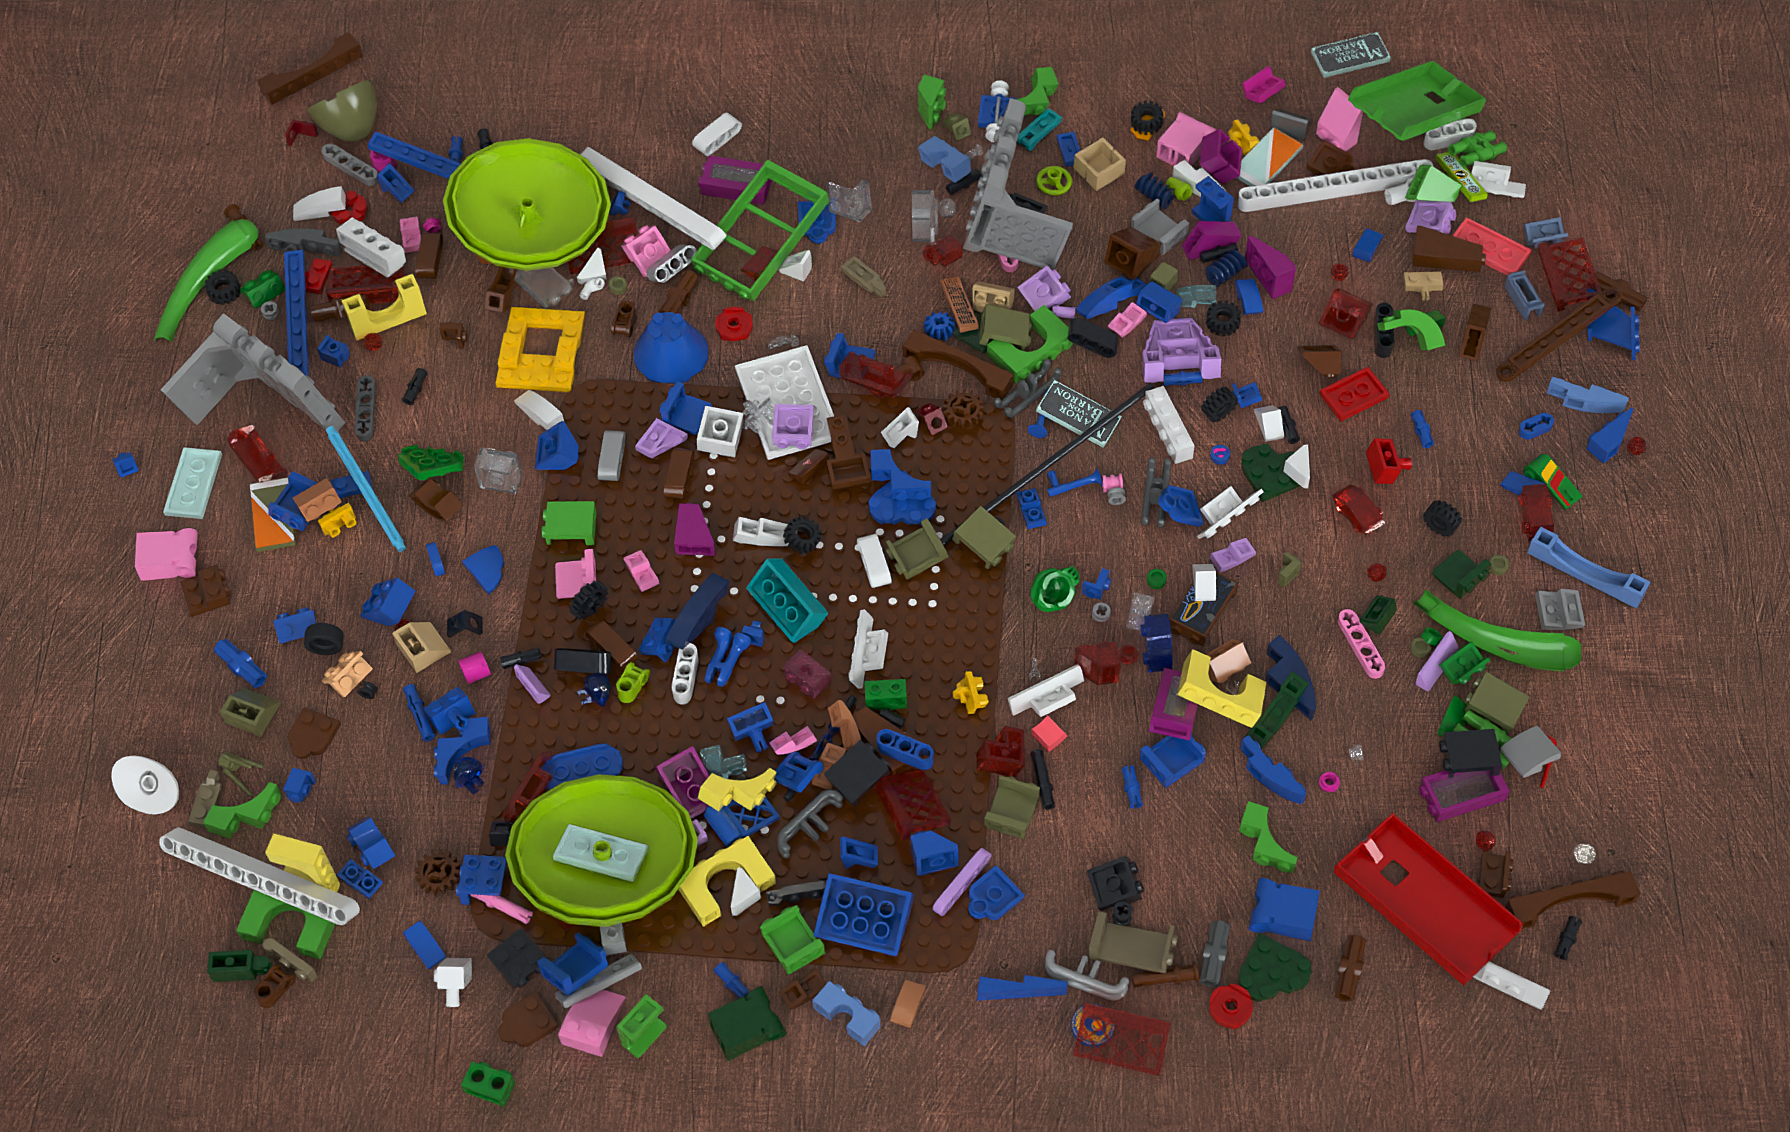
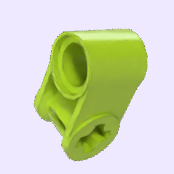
(633, 679)

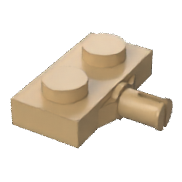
(1423, 282)

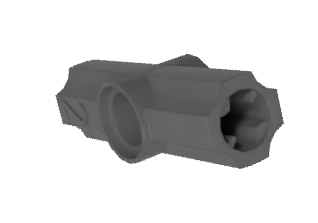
(1214, 953)

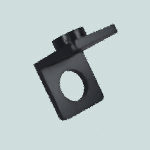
(462, 621)

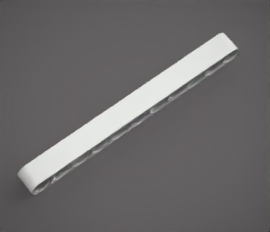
(1327, 186)
(656, 201)
(259, 876)

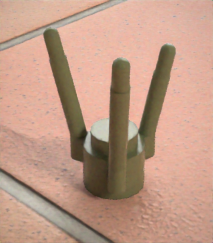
(232, 763)

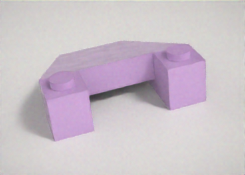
(1179, 346)

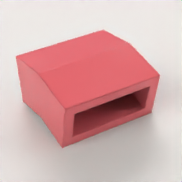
(1048, 734)

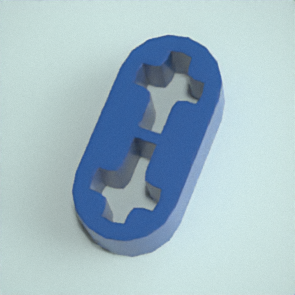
(1537, 427)
(435, 559)

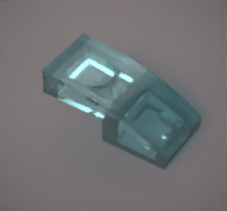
(1197, 294)

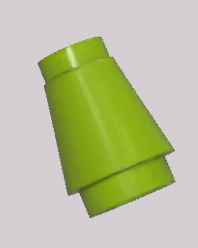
(1182, 190)

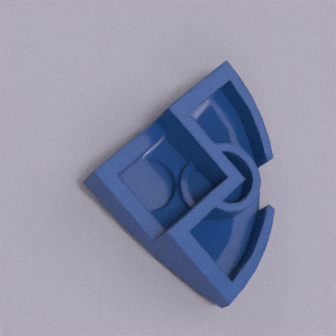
(486, 567)

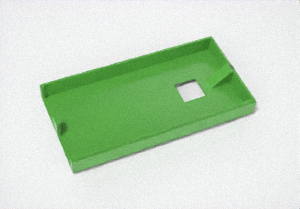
(1405, 111)

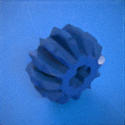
(939, 326)

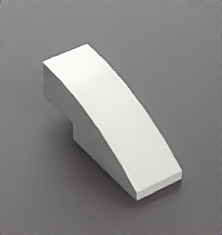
(1187, 174)
(319, 204)
(539, 409)
(760, 532)

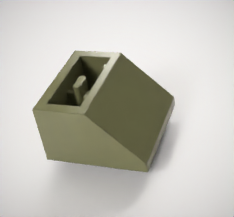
(249, 711)

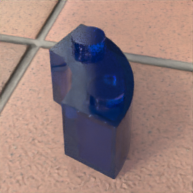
(1157, 643)

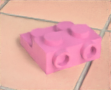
(645, 248)

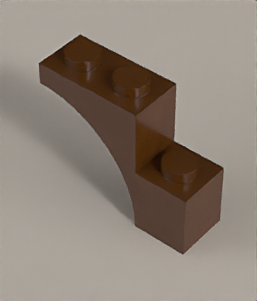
(499, 294)

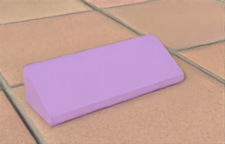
(1431, 670)

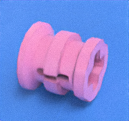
(1112, 482)

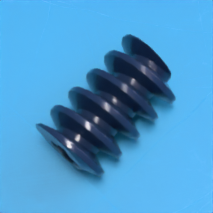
(1154, 190)
(1225, 267)

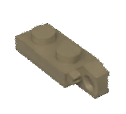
(864, 276)
(207, 795)

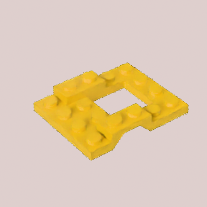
(534, 370)

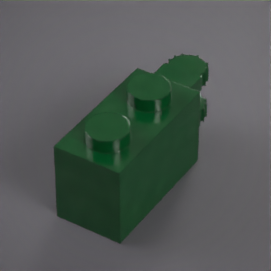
(236, 965)

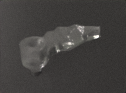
(978, 151)
(780, 341)

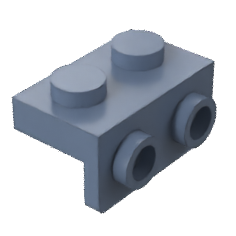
(1544, 231)

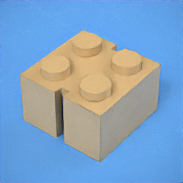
(1096, 165)

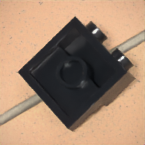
(1115, 883)
(516, 959)

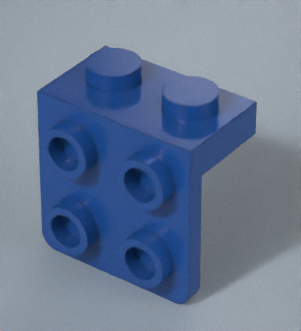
(839, 350)
(683, 410)
(480, 877)

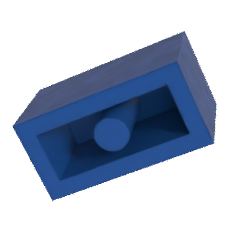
(1159, 302)

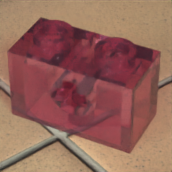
(807, 674)

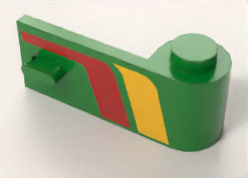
(1548, 472)

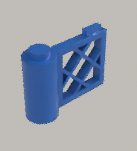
(730, 829)

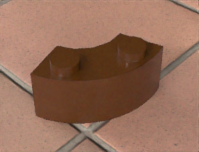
(436, 500)

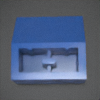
(387, 602)

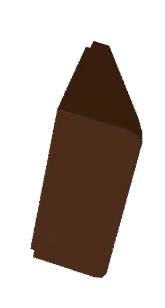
(809, 466)

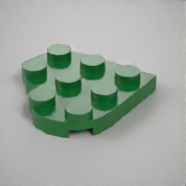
(430, 462)

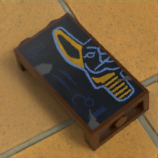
(1196, 618)

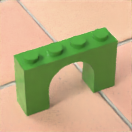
(1024, 363)
(264, 908)

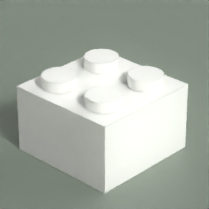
(720, 431)

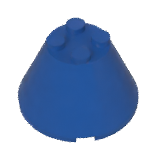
(670, 349)

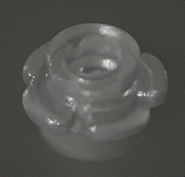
(1356, 752)

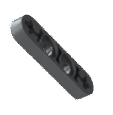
(365, 408)

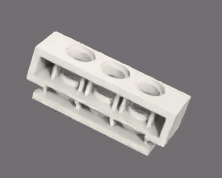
(371, 247)

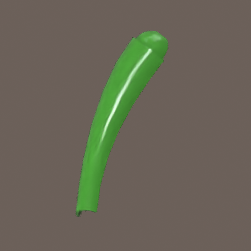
(217, 252)
(1535, 649)

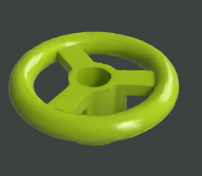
(1054, 175)

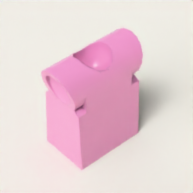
(1182, 140)
(166, 554)

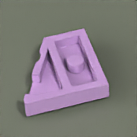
(659, 439)

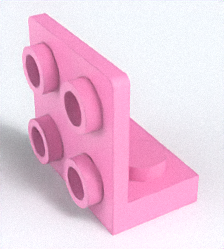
(575, 575)

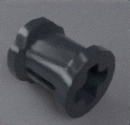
(1118, 909)

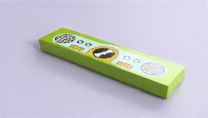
(1470, 186)

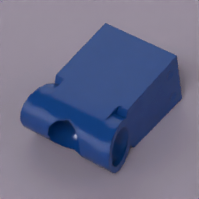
(1284, 910)

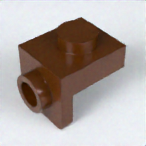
(454, 331)

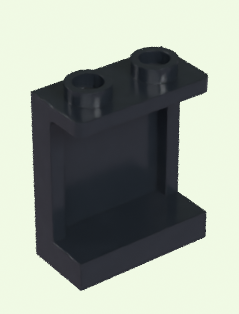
(1470, 752)
(857, 772)

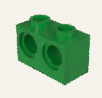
(886, 694)
(485, 1088)

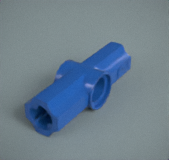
(240, 663)

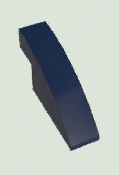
(698, 611)
(1288, 662)

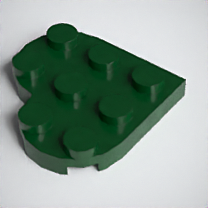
(1265, 471)
(1273, 969)

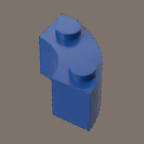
(370, 842)

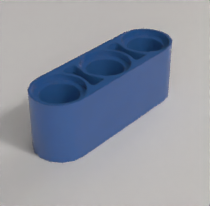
(909, 757)

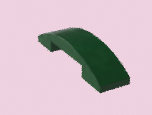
(1278, 710)

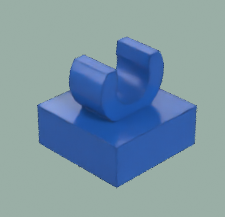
(617, 204)
(125, 464)
(755, 633)

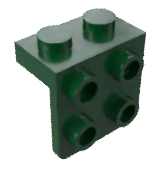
(1461, 573)

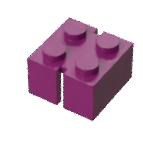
(1219, 159)

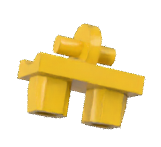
(1240, 134)
(336, 518)
(968, 694)

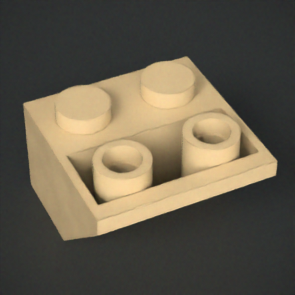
(993, 295)
(420, 644)

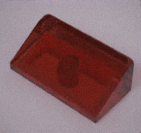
(759, 262)

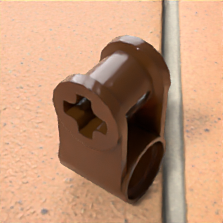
(623, 321)
(276, 983)

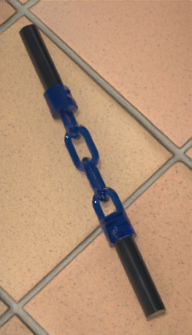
(849, 703)

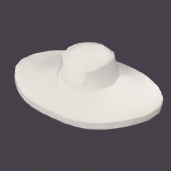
(145, 784)

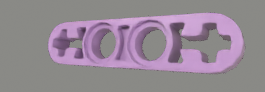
(961, 882)

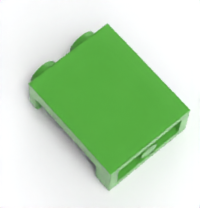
(570, 521)
(791, 939)
(641, 1026)

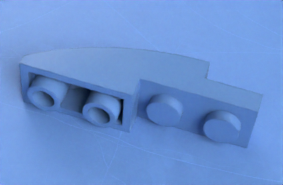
(1593, 400)

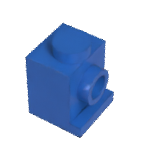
(333, 351)
(298, 785)

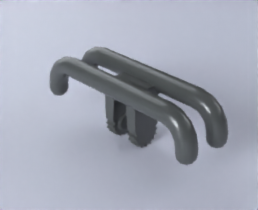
(1028, 390)
(1153, 490)
(808, 814)

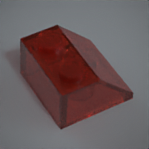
(1345, 313)

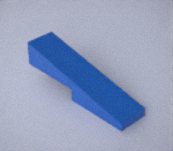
(1031, 987)

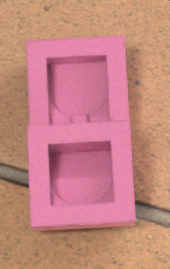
(410, 234)
(1128, 320)
(641, 570)
(786, 744)

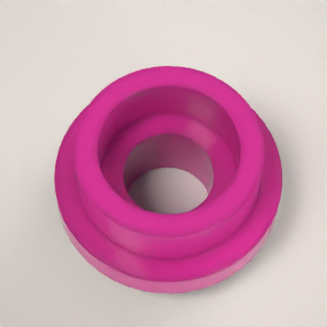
(432, 225)
(1332, 777)

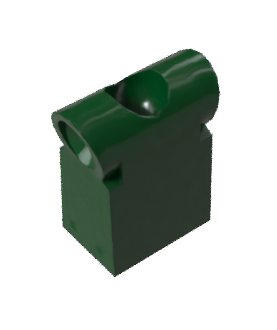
(745, 1024)

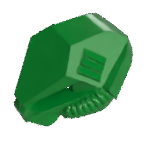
(1054, 588)

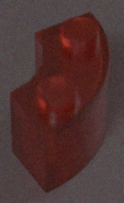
(943, 251)
(1358, 509)
(1535, 509)

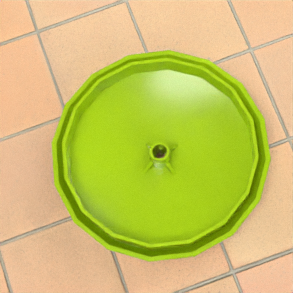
(526, 204)
(611, 806)

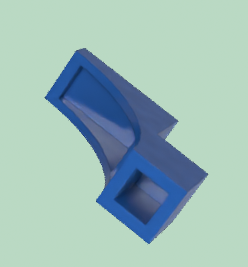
(902, 485)
(450, 750)

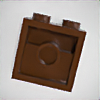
(206, 591)

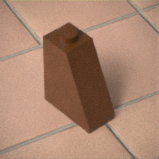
(1475, 332)

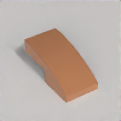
(829, 757)
(908, 1003)

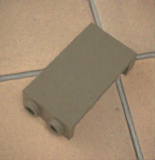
(1132, 945)

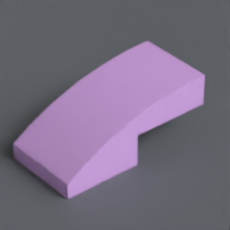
(1233, 555)

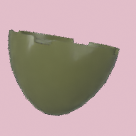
(349, 114)

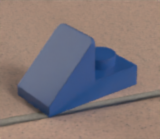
(393, 182)
(858, 852)

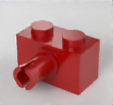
(1384, 461)

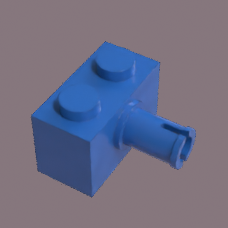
(450, 711)
(751, 724)

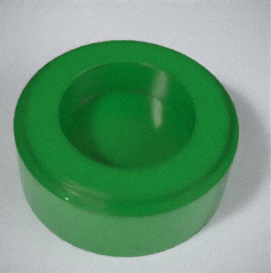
(1156, 578)
(1431, 636)

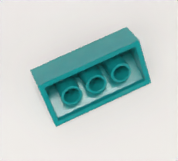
(786, 599)

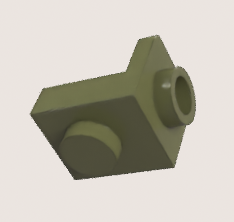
(958, 125)

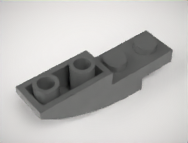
(303, 239)

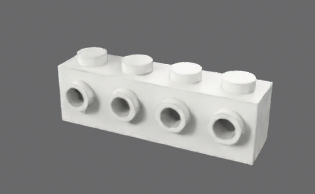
(1169, 425)

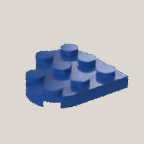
(889, 510)

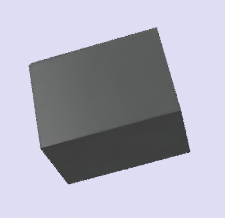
(1290, 123)

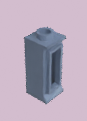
(1524, 307)

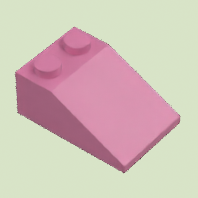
(1340, 121)
(592, 1022)

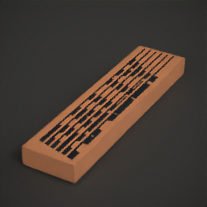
(959, 304)

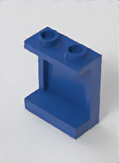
(1214, 202)
(285, 508)
(1172, 758)
(575, 965)

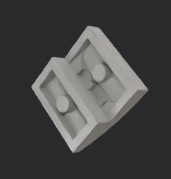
(1559, 609)
(1530, 751)

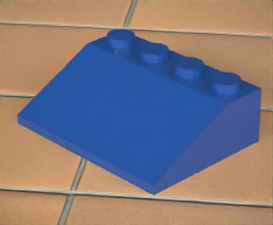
(863, 914)

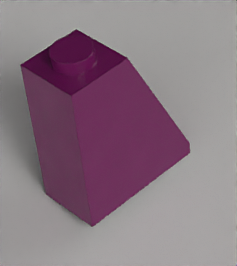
(1208, 235)
(692, 532)

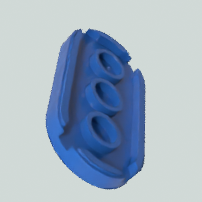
(583, 763)

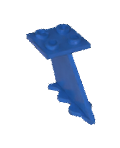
(1617, 328)

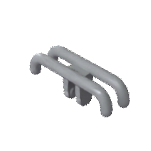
(1084, 982)

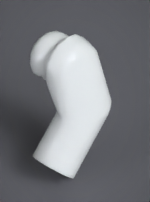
(591, 286)

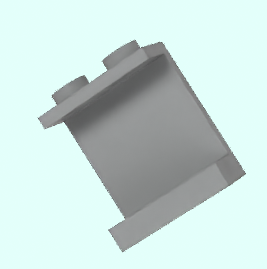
(1159, 226)

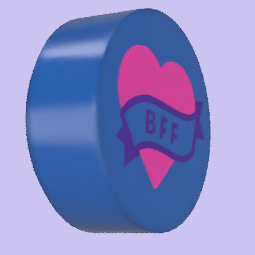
(1220, 454)

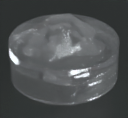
(947, 207)
(1584, 854)

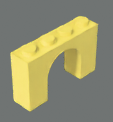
(406, 308)
(1198, 688)
(739, 855)
(303, 860)

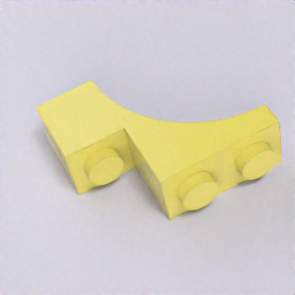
(720, 791)

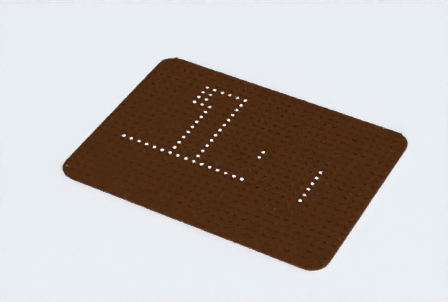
(935, 625)

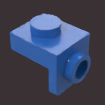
(1247, 394)
(1096, 590)

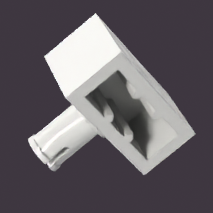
(452, 976)

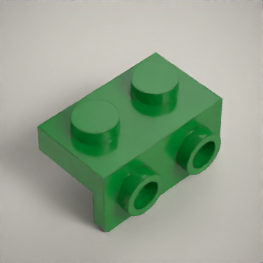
(263, 288)
(1463, 664)

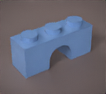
(953, 163)
(834, 1000)

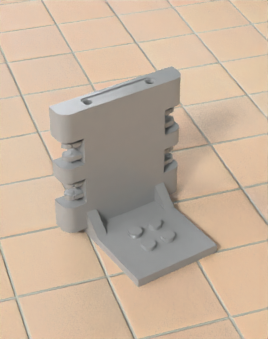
(997, 221)
(235, 356)

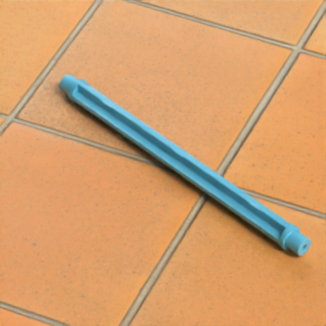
(365, 489)

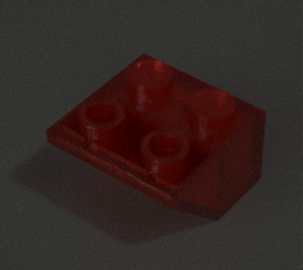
(1099, 662)

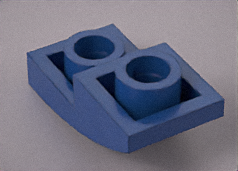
(1249, 296)
(1031, 508)
(359, 879)

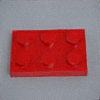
(1354, 394)

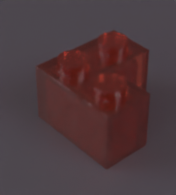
(1005, 755)

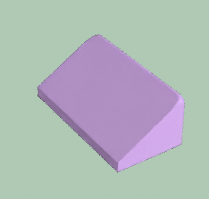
(531, 683)

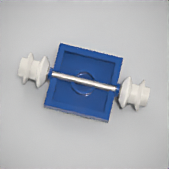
(993, 107)

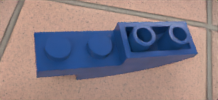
(1106, 296)
(1275, 778)

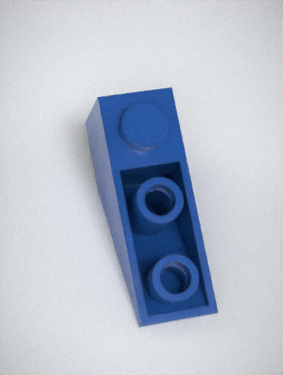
(1608, 440)

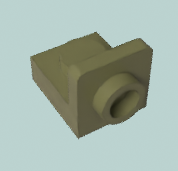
(1289, 570)

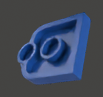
(823, 225)
(1181, 505)
(993, 895)

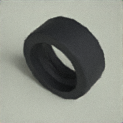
(323, 639)

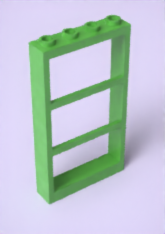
(787, 180)

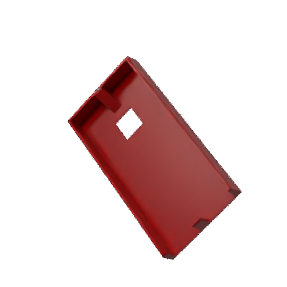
(1433, 903)

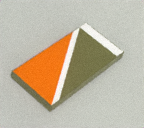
(269, 533)

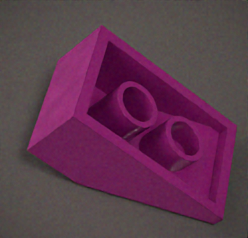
(1270, 267)
(683, 779)

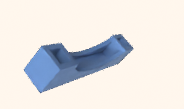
(1554, 552)

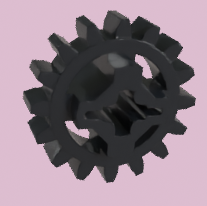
(588, 600)

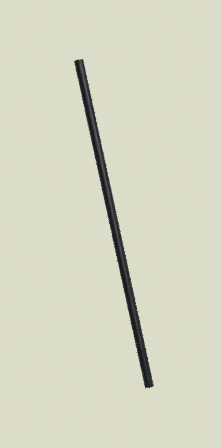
(1057, 456)

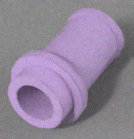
(1063, 312)

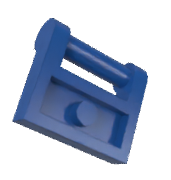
(795, 777)

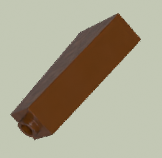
(1445, 251)
(869, 725)

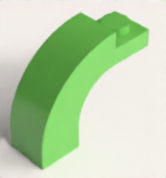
(1424, 326)

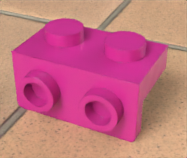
(1262, 85)

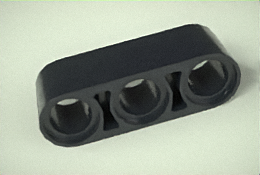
(1092, 337)
(1383, 338)
(582, 660)

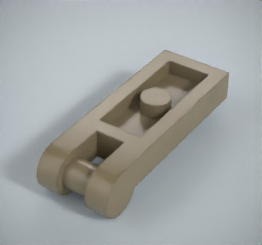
(288, 959)

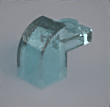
(714, 762)

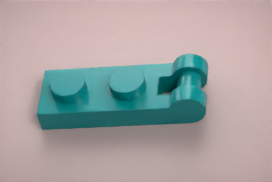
(1039, 129)

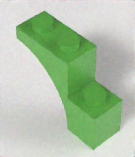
(1043, 85)
(256, 812)
(1267, 850)

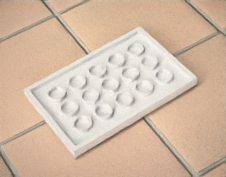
(786, 379)

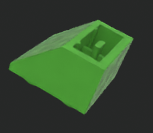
(931, 99)

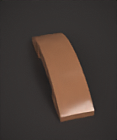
(842, 718)

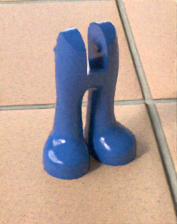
(724, 638)

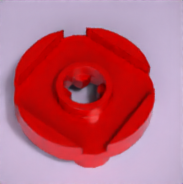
(358, 211)
(734, 333)
(1230, 1018)

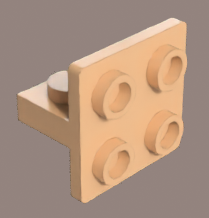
(347, 672)

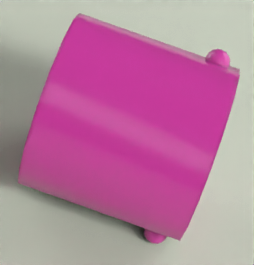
(381, 161)
(474, 667)

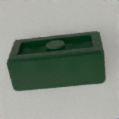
(1379, 613)

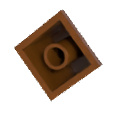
(1131, 251)

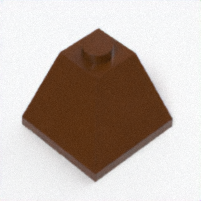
(1324, 358)

